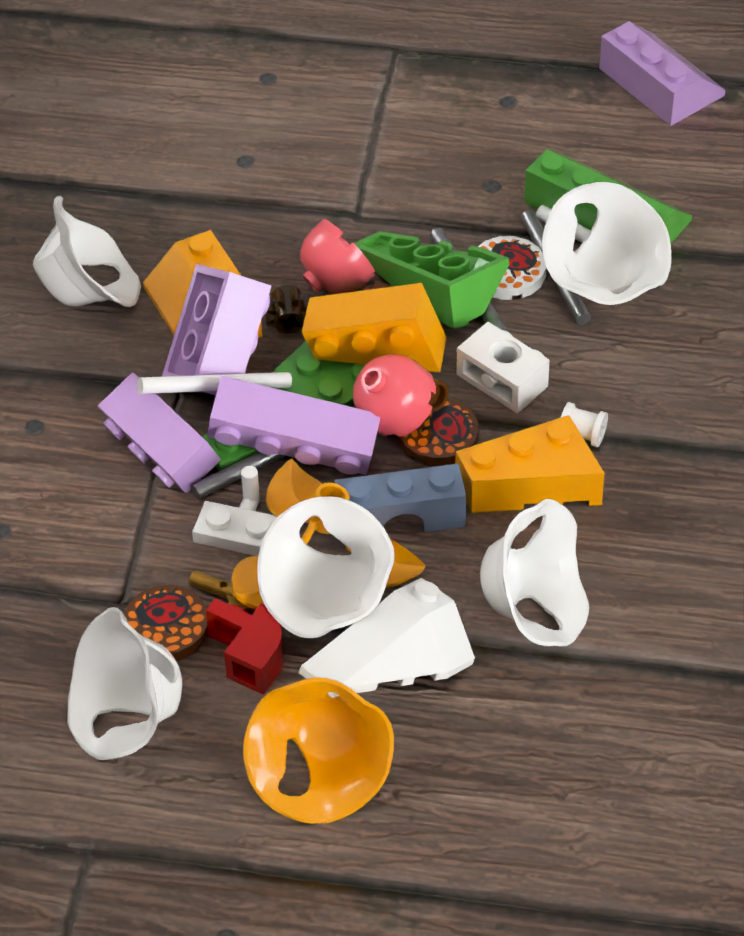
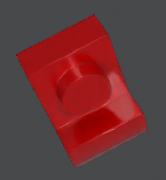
(253, 641)

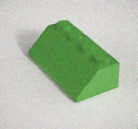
(557, 174)

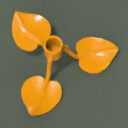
(286, 489)

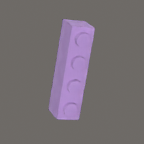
(293, 426)

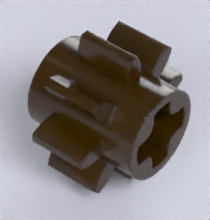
(287, 309)

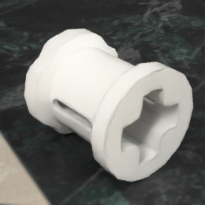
(590, 425)

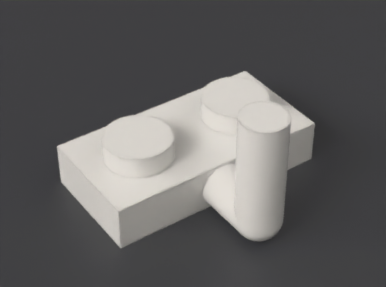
(235, 527)

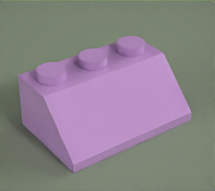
(656, 73)
(217, 324)

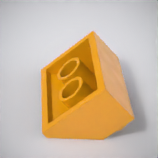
(173, 274)

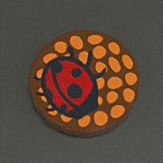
(442, 435)
(170, 617)

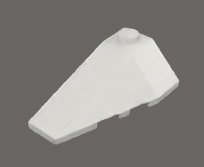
(403, 638)

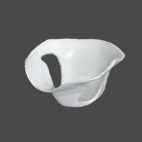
(78, 244)
(622, 252)
(539, 571)
(320, 590)
(122, 674)

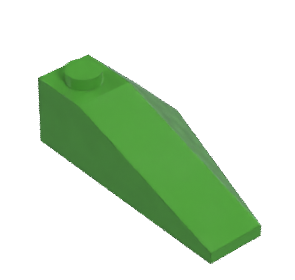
(454, 280)

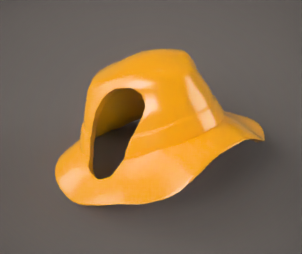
(341, 738)

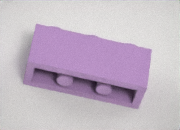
(158, 435)

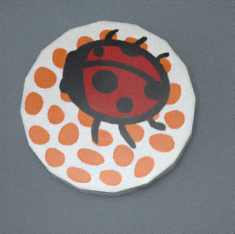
(525, 268)

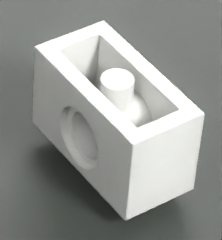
(502, 367)

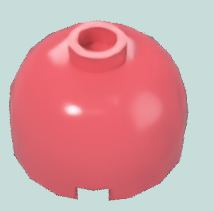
(332, 261)
(396, 392)

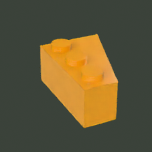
(375, 324)
(531, 467)

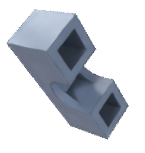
(429, 492)

